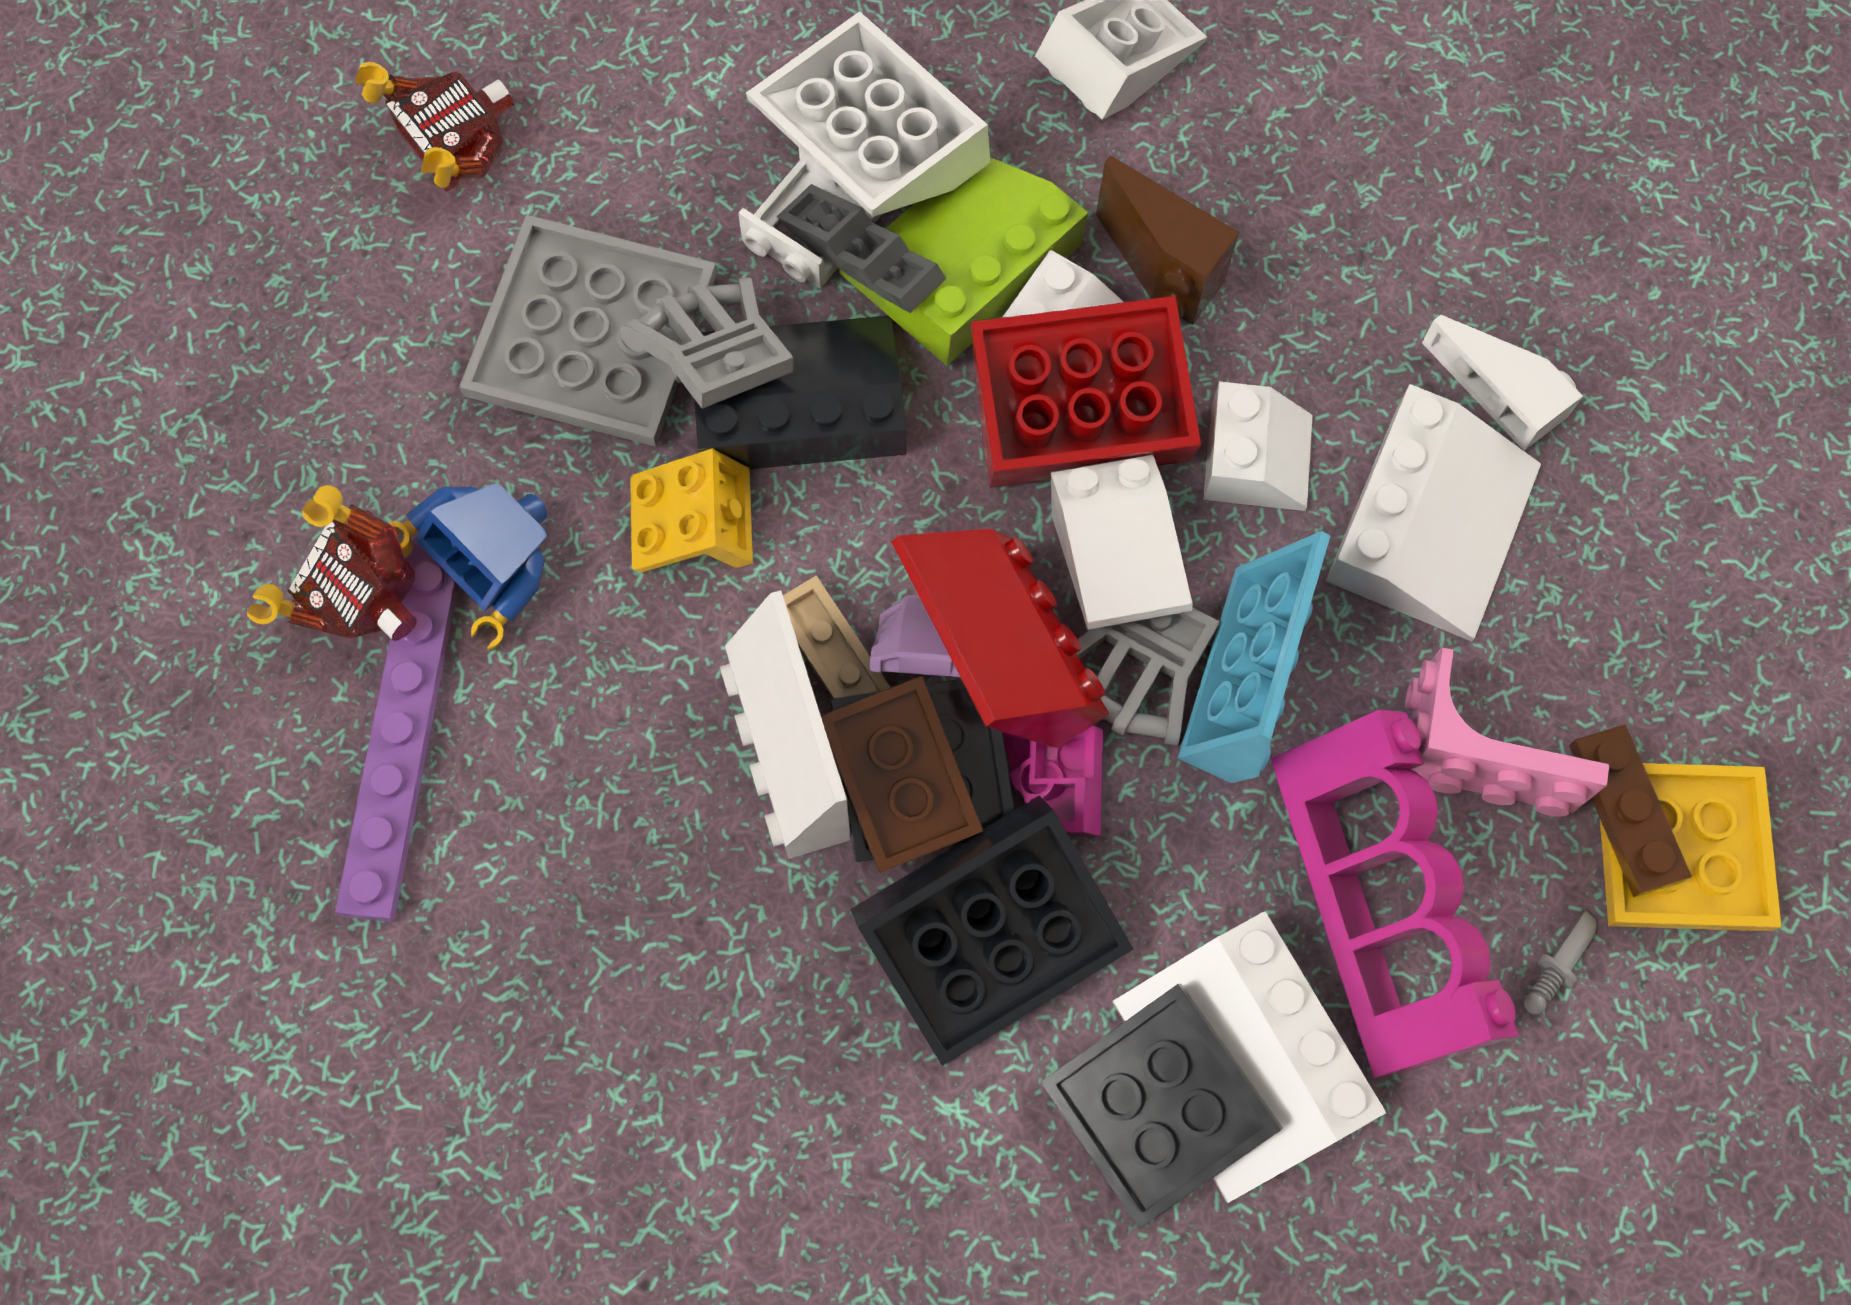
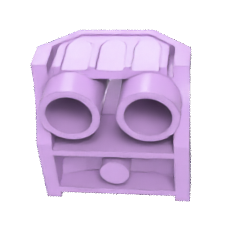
(909, 642)

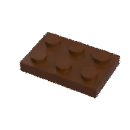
(900, 774)

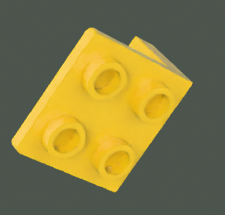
(691, 511)

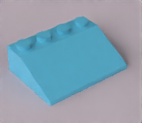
(1253, 661)

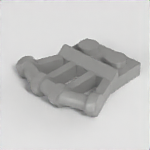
(718, 363)
(1165, 644)

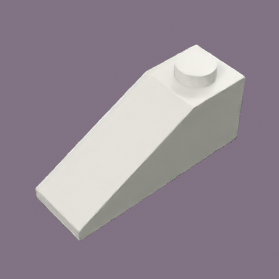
(1510, 383)

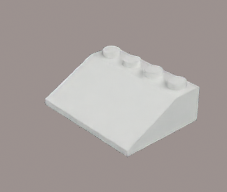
(874, 118)
(1435, 515)
(786, 733)
(1278, 1038)

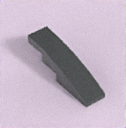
(861, 248)

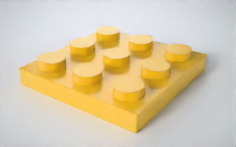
(1727, 844)

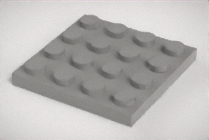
(556, 330)

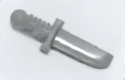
(1559, 966)

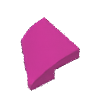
(1063, 777)

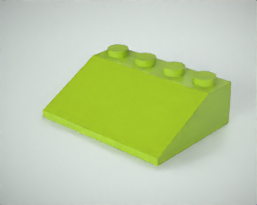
(988, 246)

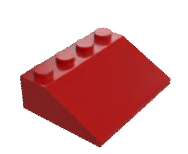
(1083, 389)
(1003, 634)

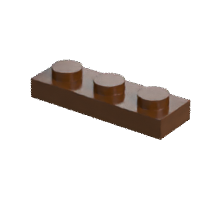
(1633, 814)

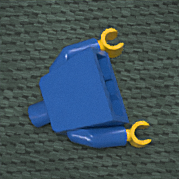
(484, 545)

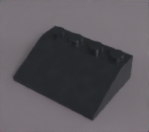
(831, 408)
(991, 929)

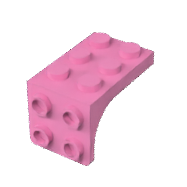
(1501, 771)

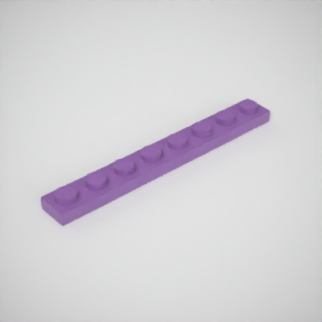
(398, 748)

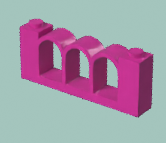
(1469, 1008)

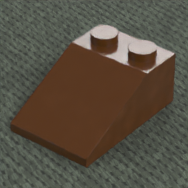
(1165, 238)

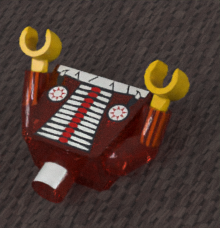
(442, 120)
(350, 577)

